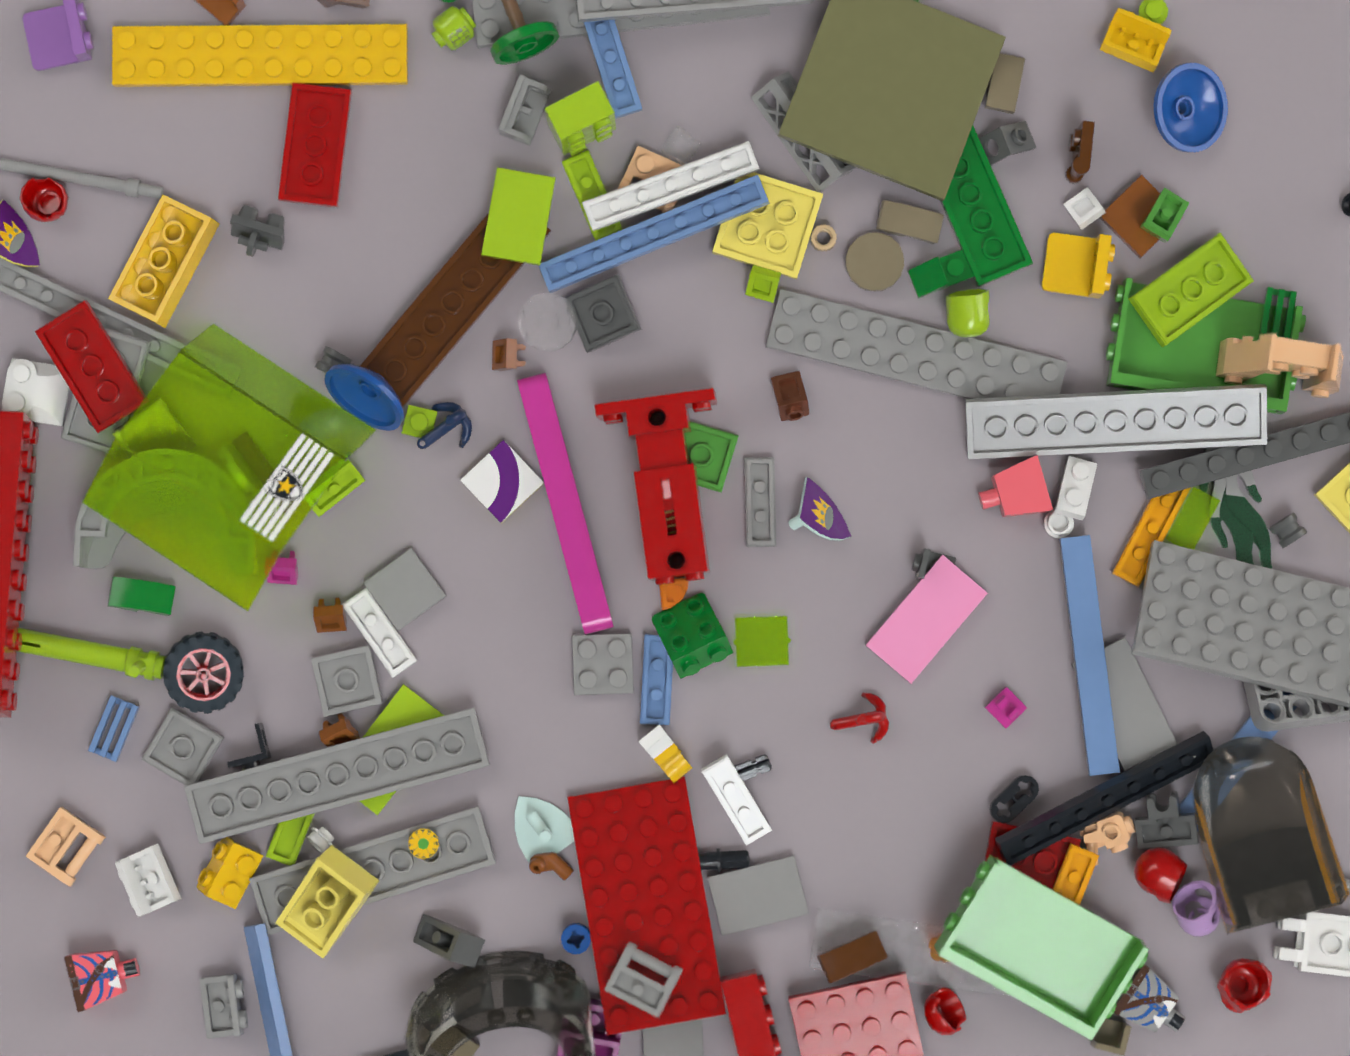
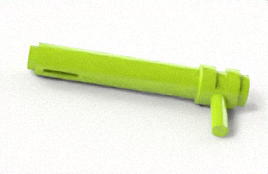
(131, 661)

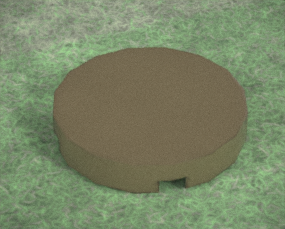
(874, 261)

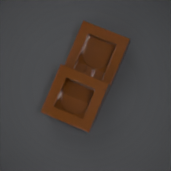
(852, 956)

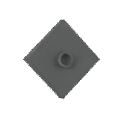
(604, 313)

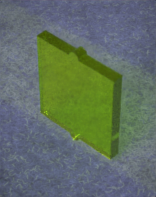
(762, 641)

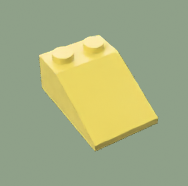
(327, 901)

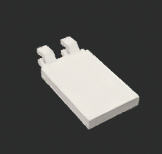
(1320, 943)

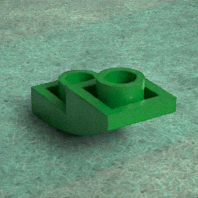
(141, 595)

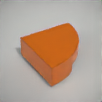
(673, 593)

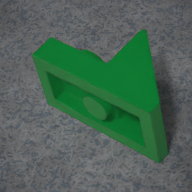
(940, 273)

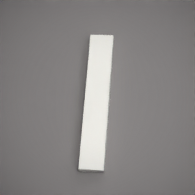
(670, 186)

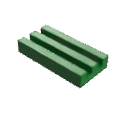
(1281, 293)

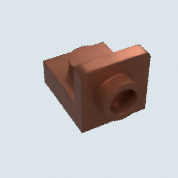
(790, 396)

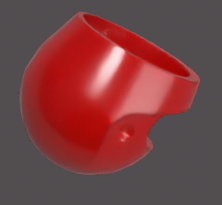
(1160, 873)

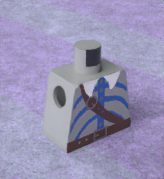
(1149, 1002)

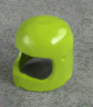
(968, 312)

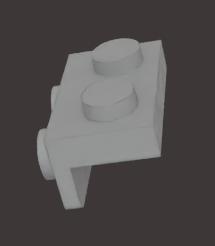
(222, 1006)

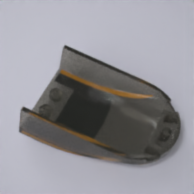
(1264, 835)

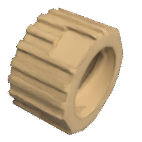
(823, 228)

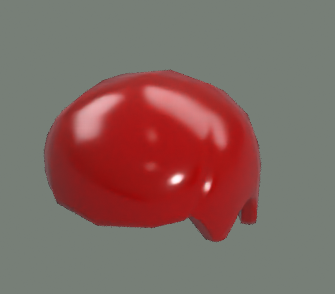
(44, 199)
(944, 1011)

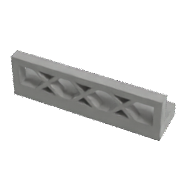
(783, 90)

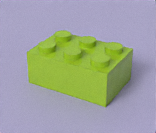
(581, 119)

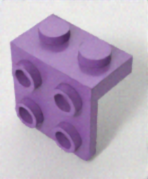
(58, 35)

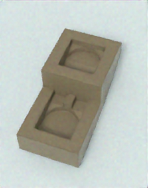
(1005, 84)
(909, 221)

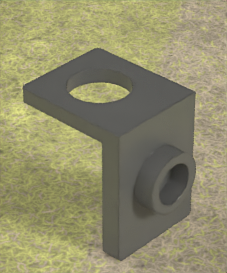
(1010, 140)
(923, 561)

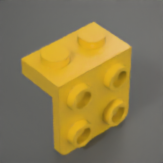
(1078, 265)

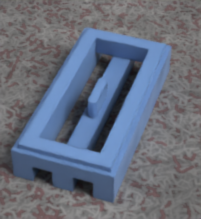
(102, 726)

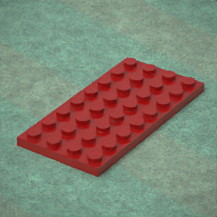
(649, 890)

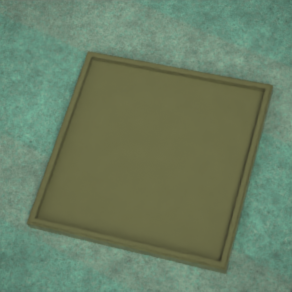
(893, 90)

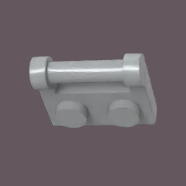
(639, 989)

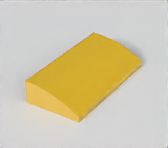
(164, 261)

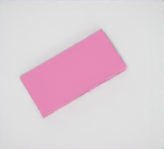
(926, 619)

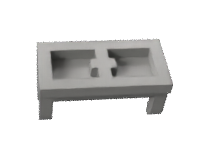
(524, 110)

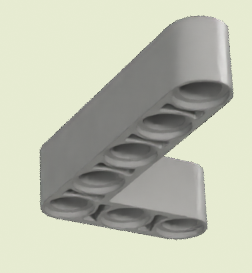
(1283, 713)

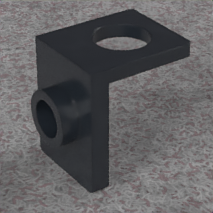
(253, 761)

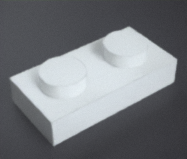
(1075, 488)

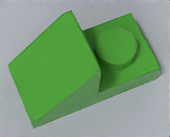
(1164, 215)

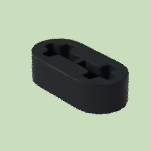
(1009, 793)

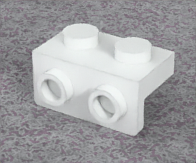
(147, 880)

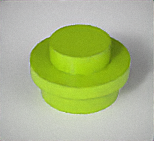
(1153, 10)

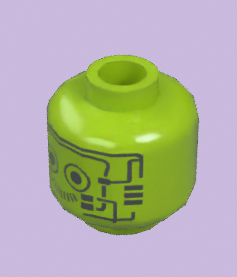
(453, 28)

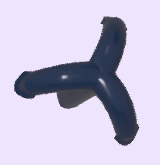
(451, 421)

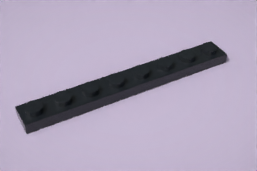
(1104, 799)

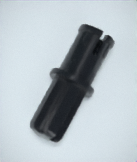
(724, 860)

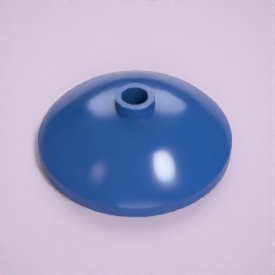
(1200, 103)
(365, 396)

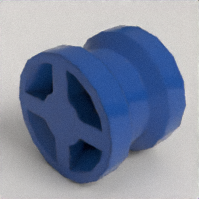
(574, 934)

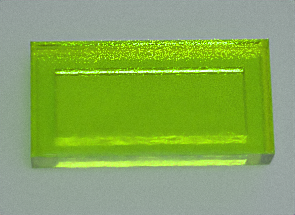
(1193, 519)

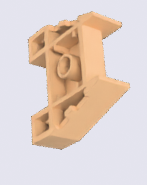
(1313, 362)

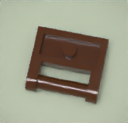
(1081, 146)

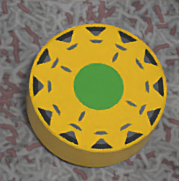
(423, 843)

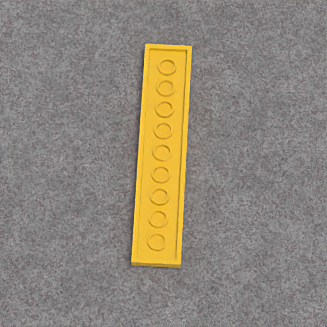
(259, 55)

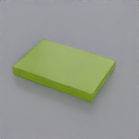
(518, 216)

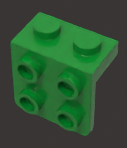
(692, 635)

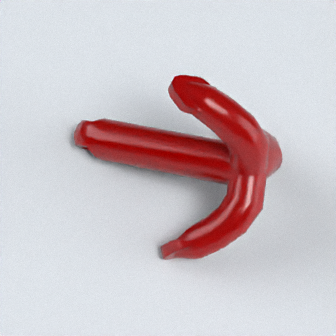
(877, 716)

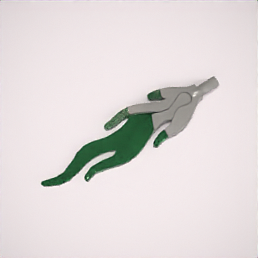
(1239, 517)

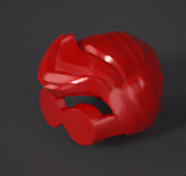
(1244, 984)

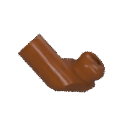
(550, 862)

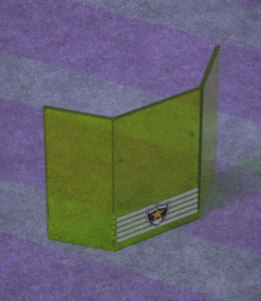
(224, 463)

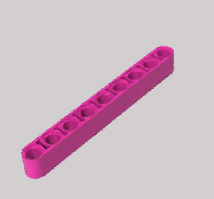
(565, 503)

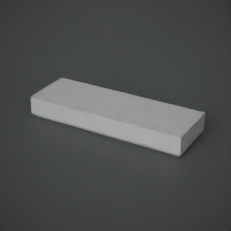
(760, 502)

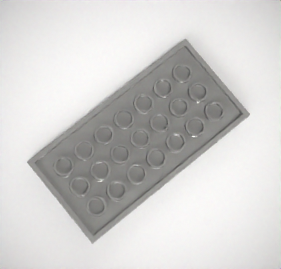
(1245, 623)

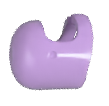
(1208, 920)

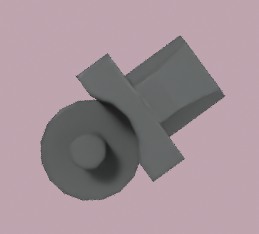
(257, 234)

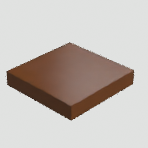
(1129, 212)

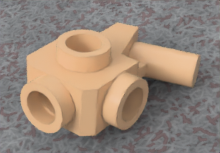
(1111, 831)

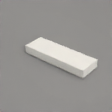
(379, 632)
(736, 799)

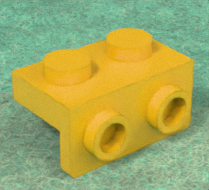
(1135, 39)
(228, 872)

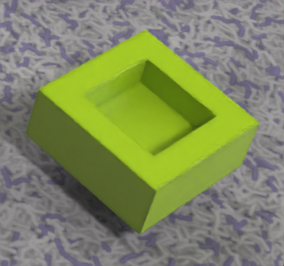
(763, 283)
(419, 421)

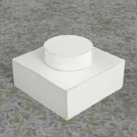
(1084, 208)

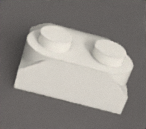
(36, 391)

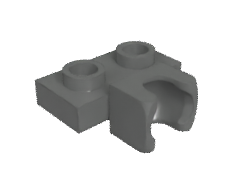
(1165, 825)

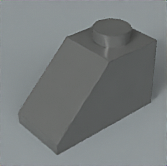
(449, 941)

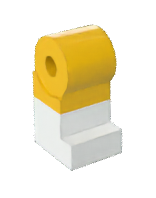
(665, 753)

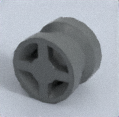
(331, 358)
(1288, 530)

